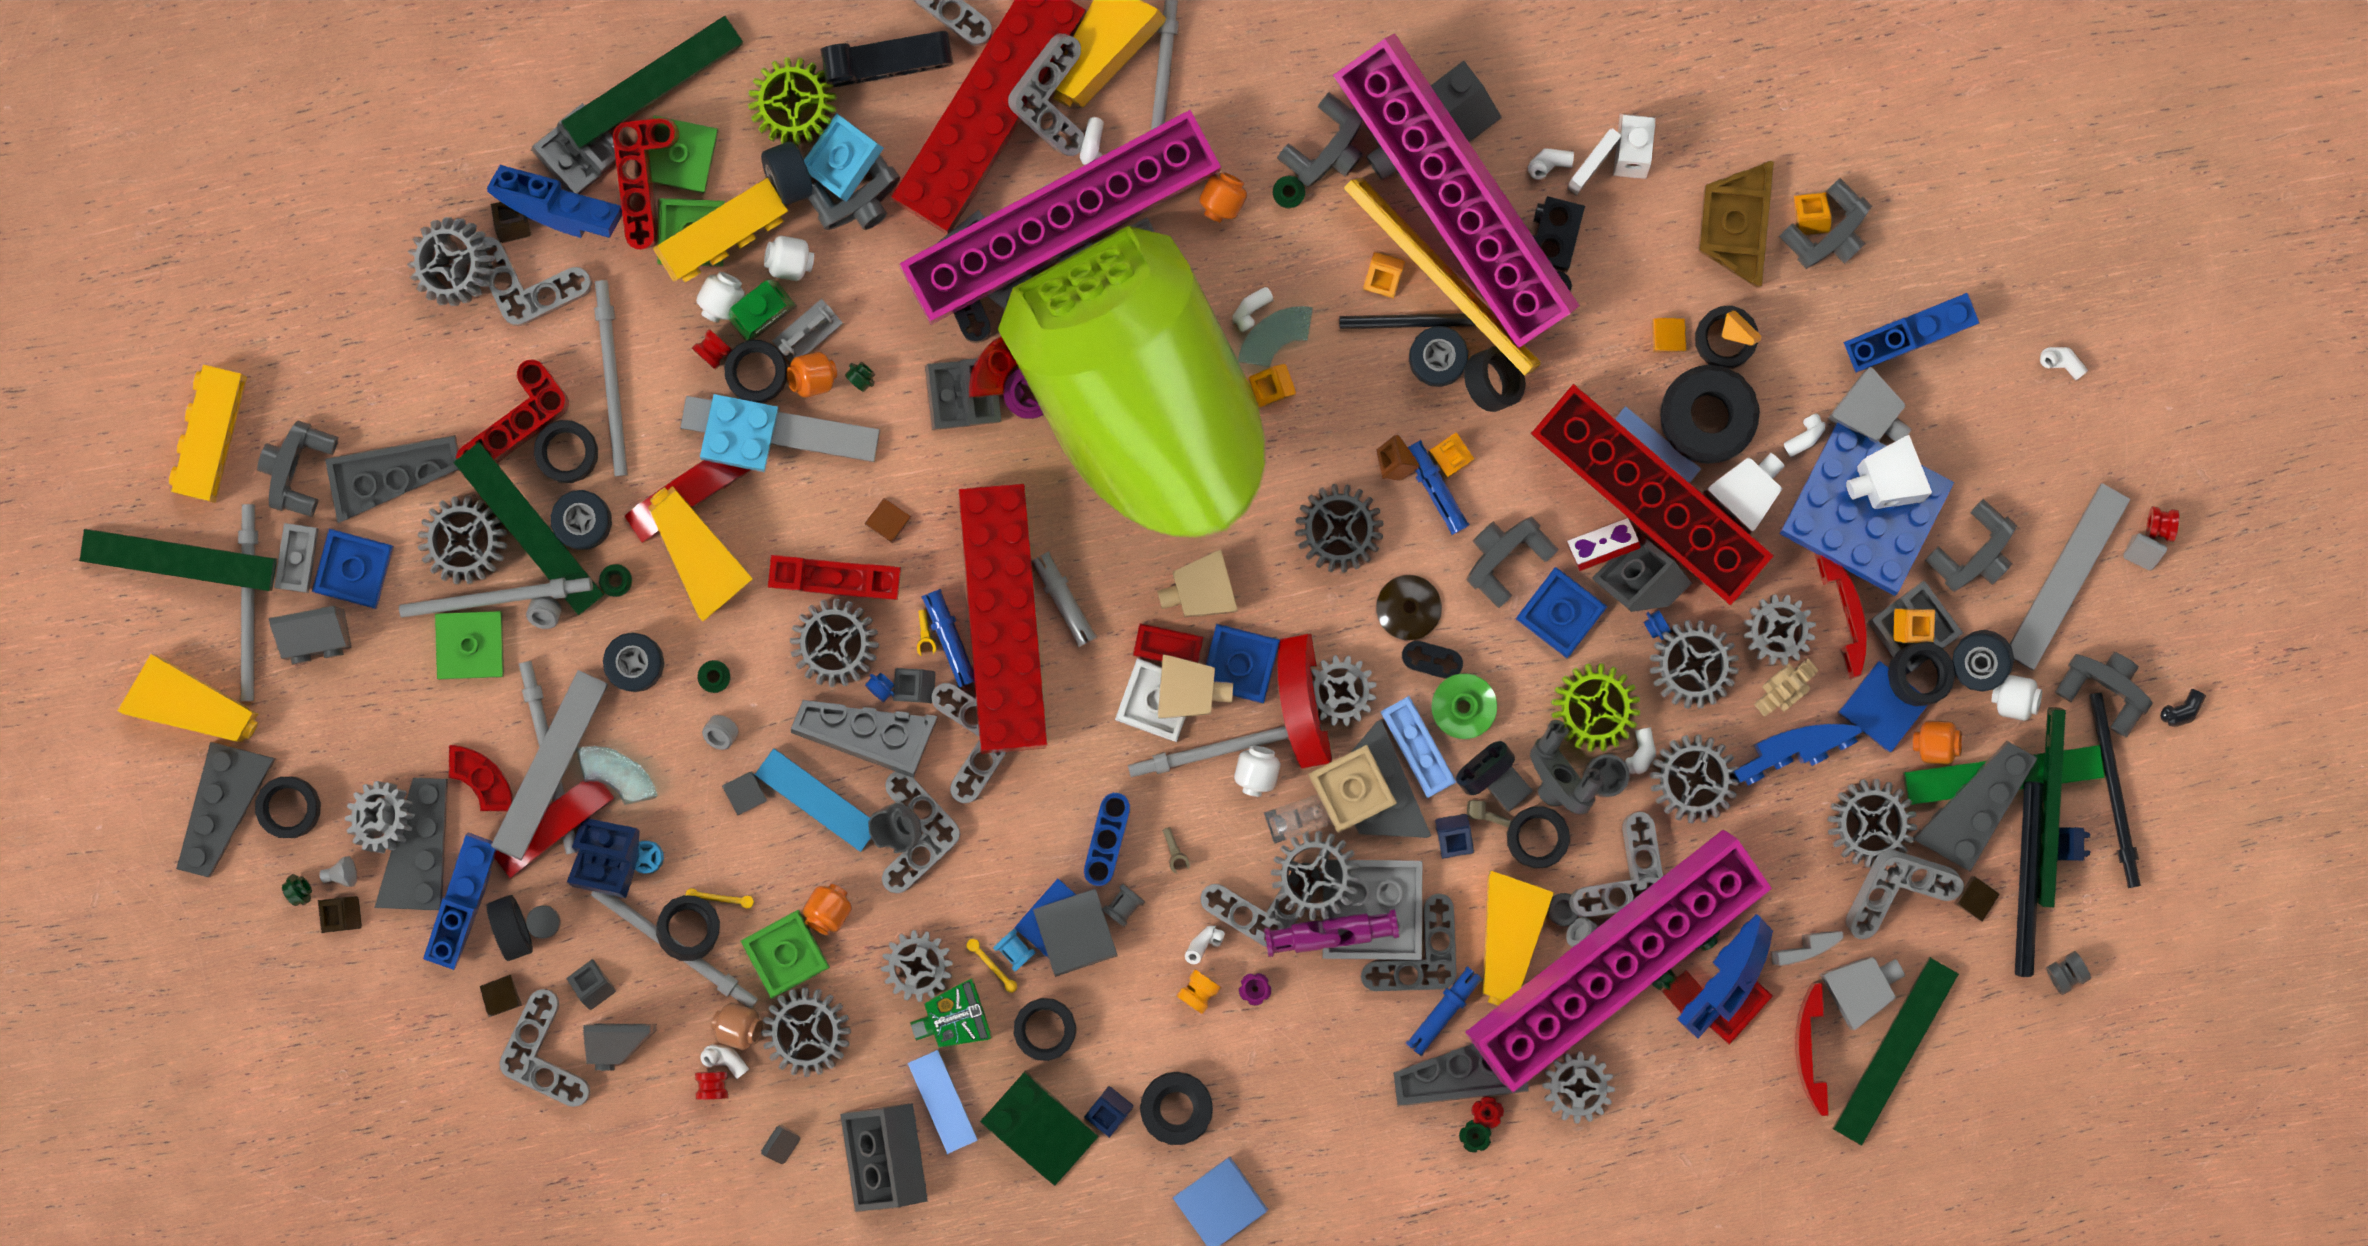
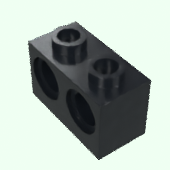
(1563, 236)

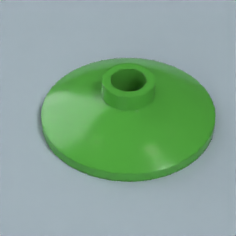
(1481, 701)

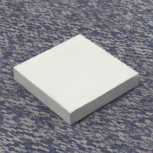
(1594, 161)
(1141, 703)

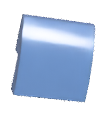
(1220, 1203)

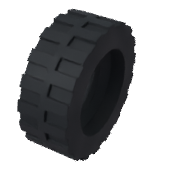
(1190, 1129)

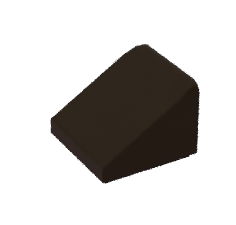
(509, 223)
(1977, 898)
(339, 914)
(500, 996)

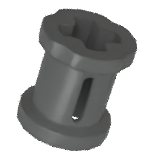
(1123, 905)

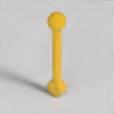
(746, 901)
(974, 946)

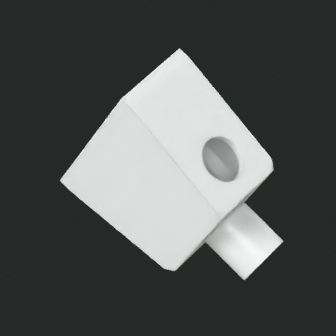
(1634, 146)
(1891, 477)
(1748, 491)

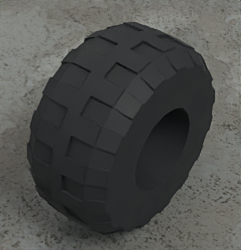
(1737, 397)

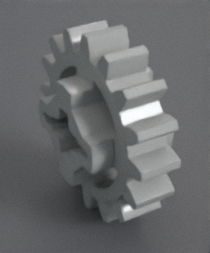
(1788, 643)
(1349, 678)
(377, 817)
(912, 980)
(1578, 1071)

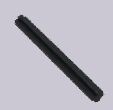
(2028, 879)

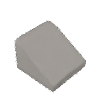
(2144, 551)

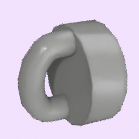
(543, 612)
(720, 732)
(1579, 930)

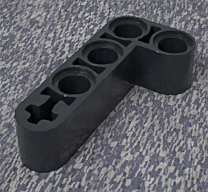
(886, 59)

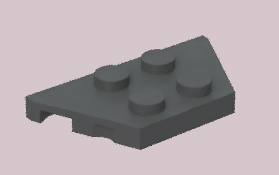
(1405, 816)

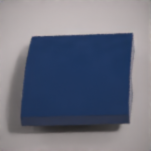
(604, 857)

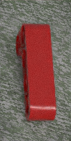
(643, 184)
(534, 405)

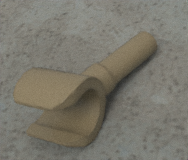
(1476, 810)
(1174, 850)

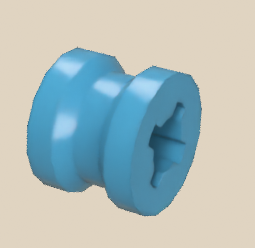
(649, 865)

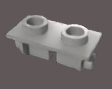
(808, 331)

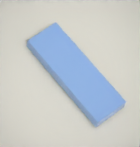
(1657, 444)
(1418, 747)
(942, 1101)

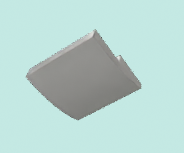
(1812, 946)

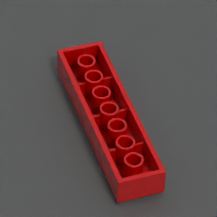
(979, 115)
(1652, 494)
(1002, 619)

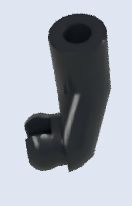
(2184, 713)

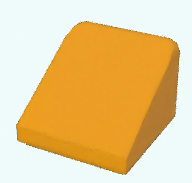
(1812, 213)
(1383, 274)
(1739, 330)
(1668, 335)
(1272, 385)
(1914, 625)

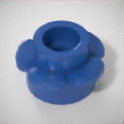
(1656, 624)
(880, 686)

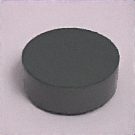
(1560, 910)
(543, 922)

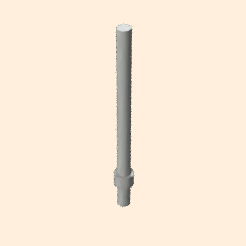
(1167, 33)
(605, 314)
(247, 538)
(556, 588)
(533, 695)
(1162, 762)
(726, 984)

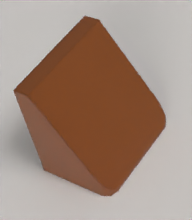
(1396, 459)
(887, 520)

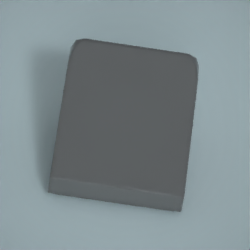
(914, 685)
(1509, 789)
(744, 793)
(591, 985)
(780, 1144)

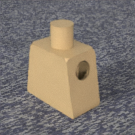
(1201, 588)
(1189, 689)

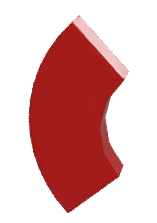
(991, 370)
(482, 776)

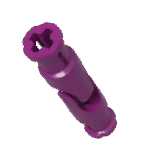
(1324, 933)

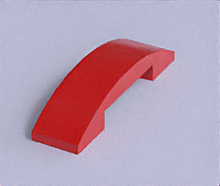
(693, 485)
(834, 577)
(1854, 653)
(1299, 701)
(560, 819)
(1811, 1007)

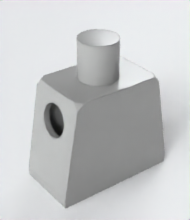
(1871, 409)
(1862, 988)

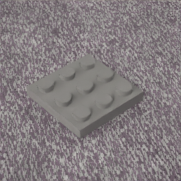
(1381, 888)

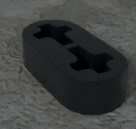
(980, 316)
(1434, 652)
(1485, 768)

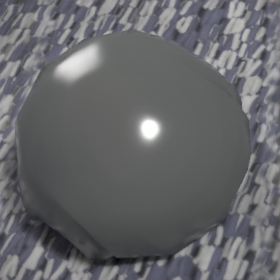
(895, 827)

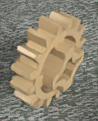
(1786, 687)

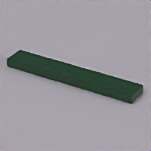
(652, 82)
(524, 523)
(178, 560)
(2051, 805)
(1895, 1051)

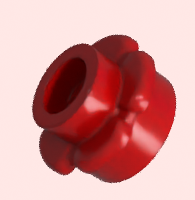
(1480, 1107)

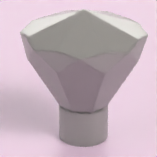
(343, 872)

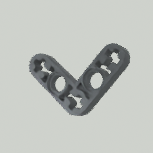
(1433, 957)

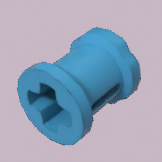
(1014, 950)

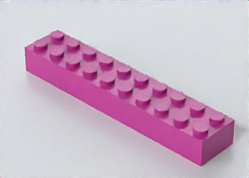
(1456, 190)
(1060, 217)
(1618, 960)

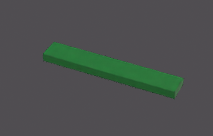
(1944, 782)

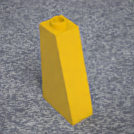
(1108, 39)
(702, 561)
(181, 700)
(1511, 932)

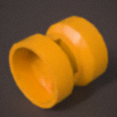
(1198, 991)

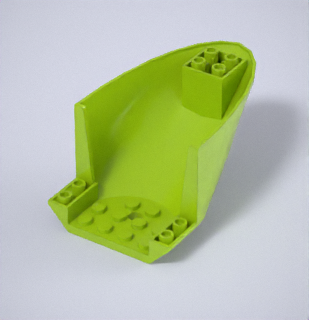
(1140, 383)

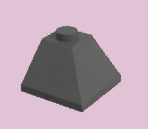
(1643, 578)
(613, 1043)

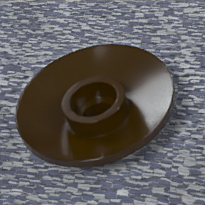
(1403, 624)

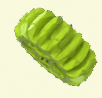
(777, 102)
(1607, 682)

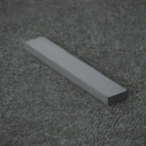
(800, 432)
(2067, 575)
(549, 765)

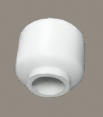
(788, 258)
(719, 295)
(2017, 698)
(1257, 770)

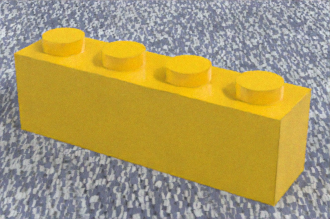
(720, 230)
(208, 433)

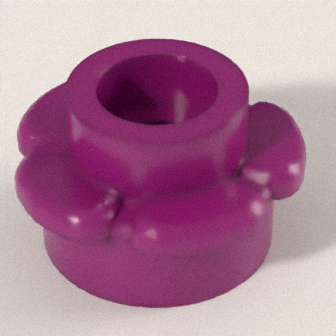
(1261, 982)

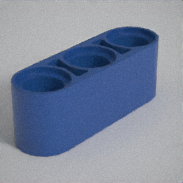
(1096, 852)

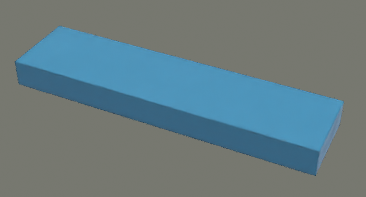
(815, 799)

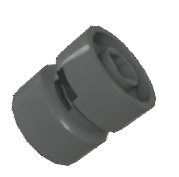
(1614, 773)

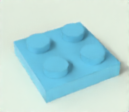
(842, 157)
(739, 433)

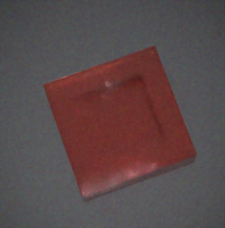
(1682, 991)

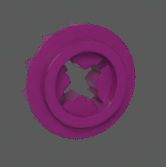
(1013, 395)

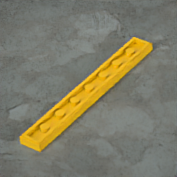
(1441, 274)

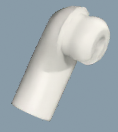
(1091, 141)
(1547, 160)
(1248, 306)
(2063, 358)
(1808, 438)
(1644, 755)
(1200, 942)
(724, 1056)

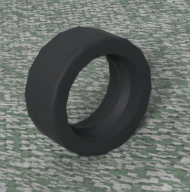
(1702, 344)
(744, 349)
(1479, 384)
(548, 434)
(1944, 669)
(262, 807)
(1562, 833)
(688, 903)
(509, 928)
(1020, 1027)

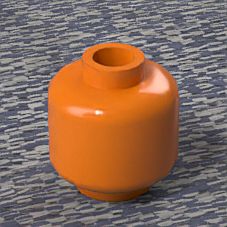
(1223, 197)
(811, 374)
(1938, 742)
(827, 909)

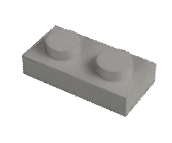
(296, 558)

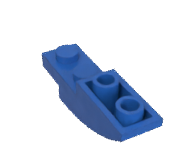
(548, 204)
(1911, 332)
(1806, 742)
(461, 902)
(1739, 970)

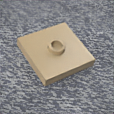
(1352, 788)

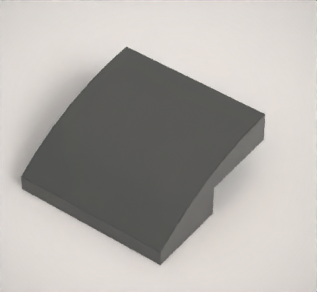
(571, 166)
(950, 398)
(1917, 598)
(1075, 932)

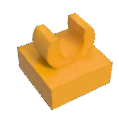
(1451, 455)

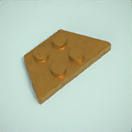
(1737, 221)

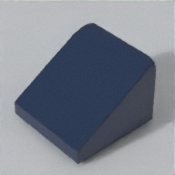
(1454, 836)
(1109, 1111)

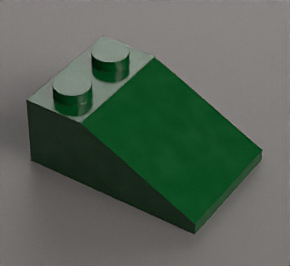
(1039, 1128)

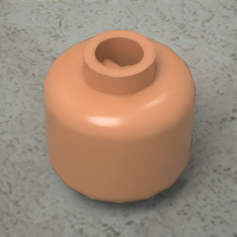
(737, 1026)

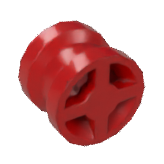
(712, 349)
(2162, 524)
(711, 1085)

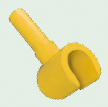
(924, 633)

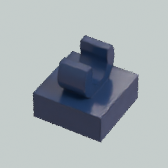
(2072, 844)

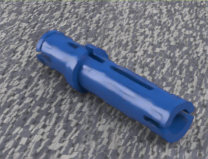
(1442, 498)
(949, 637)
(1444, 1010)

